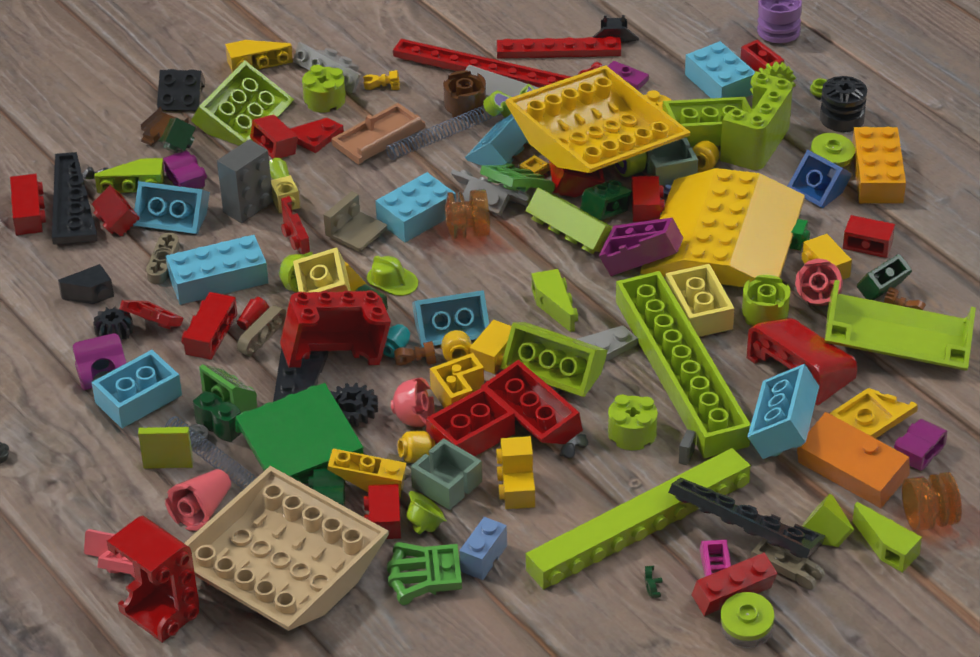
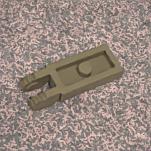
(790, 565)

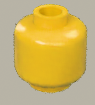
(707, 155)
(455, 345)
(414, 445)

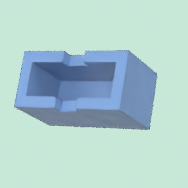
(483, 547)

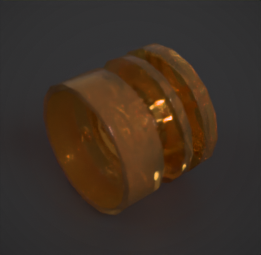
(468, 214)
(931, 501)

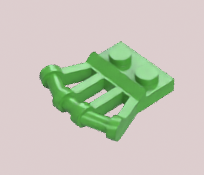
(516, 178)
(441, 570)

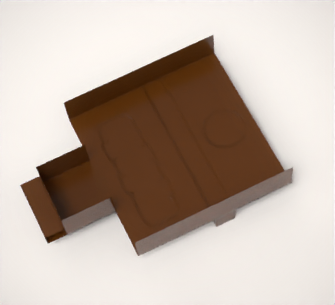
(155, 126)

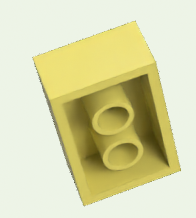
(702, 299)

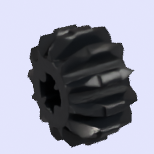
(113, 322)

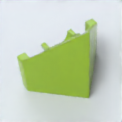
(829, 521)

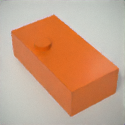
(854, 460)

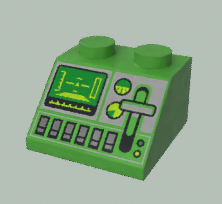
(228, 388)

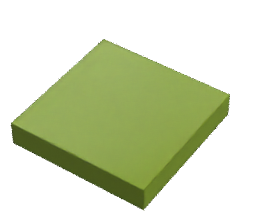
(165, 447)

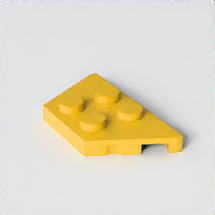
(874, 412)

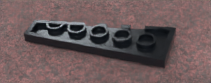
(71, 209)
(299, 378)
(797, 539)

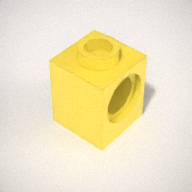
(282, 188)

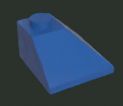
(819, 179)

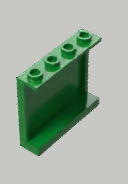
(298, 432)

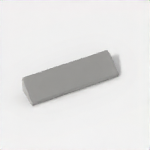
(498, 82)

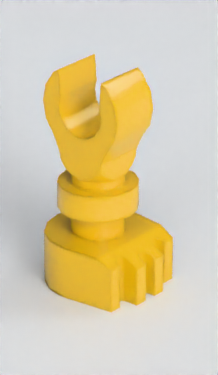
(373, 81)

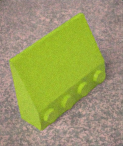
(238, 101)

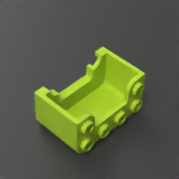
(753, 137)

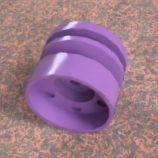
(779, 20)

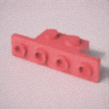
(97, 546)

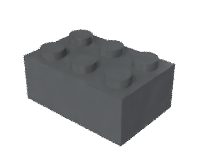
(245, 181)

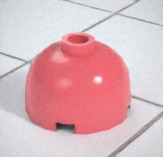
(816, 281)
(412, 402)

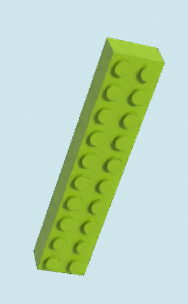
(682, 364)

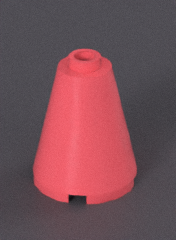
(197, 498)

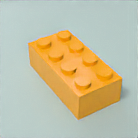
(878, 165)

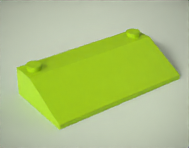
(899, 330)

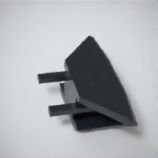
(616, 28)

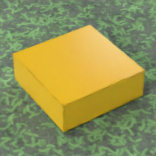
(536, 165)

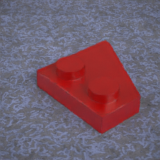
(317, 133)
(293, 228)
(152, 312)

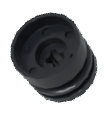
(843, 103)

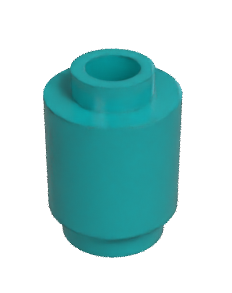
(397, 338)

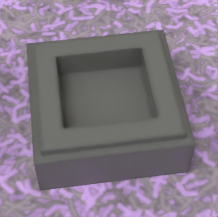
(687, 447)

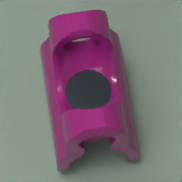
(96, 356)

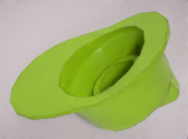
(391, 276)
(424, 513)

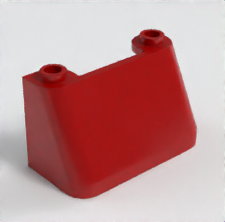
(798, 345)

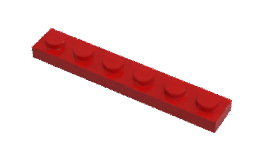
(558, 47)

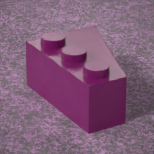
(640, 244)

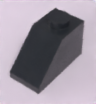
(87, 286)

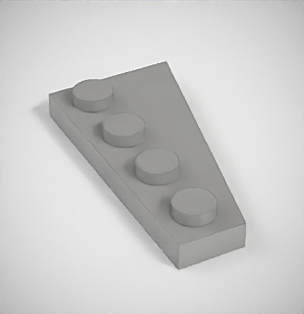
(614, 340)

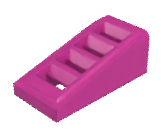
(714, 547)

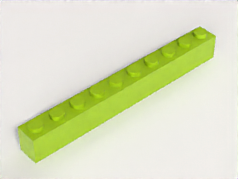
(631, 521)

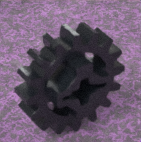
(356, 403)

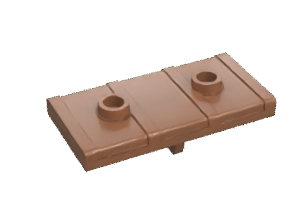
(377, 132)

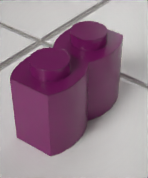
(184, 170)
(921, 443)

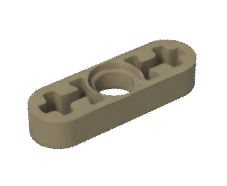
(160, 250)
(261, 330)

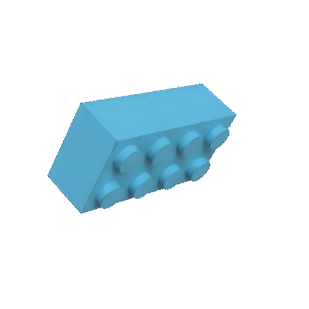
(217, 269)
(783, 412)

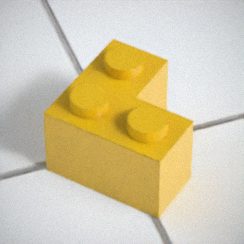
(456, 379)
(516, 472)

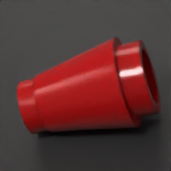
(253, 310)

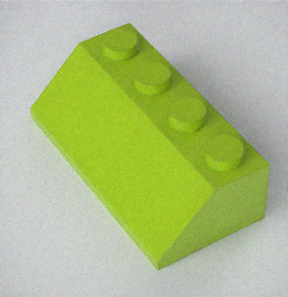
(704, 116)
(569, 219)
(555, 357)

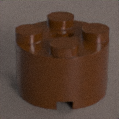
(464, 93)

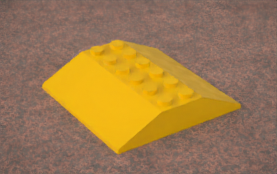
(592, 121)
(732, 222)

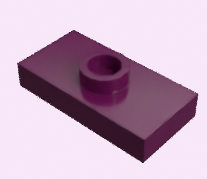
(632, 76)

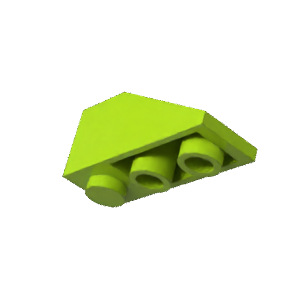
(126, 176)
(552, 297)
(887, 539)

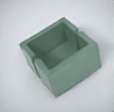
(672, 161)
(451, 474)

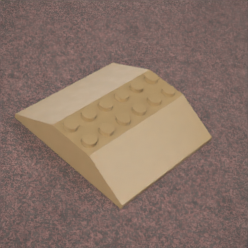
(285, 549)

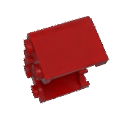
(335, 323)
(164, 582)

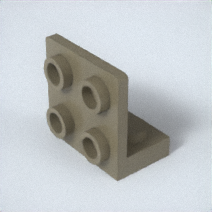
(350, 226)

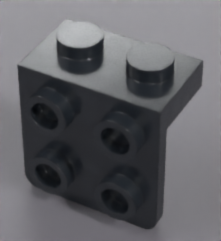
(180, 89)

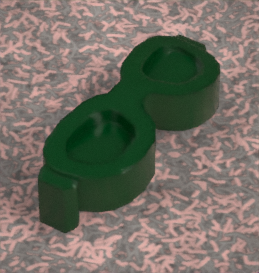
(651, 583)

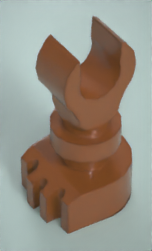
(892, 298)
(406, 355)

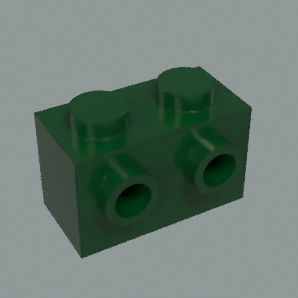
(177, 135)
(606, 199)

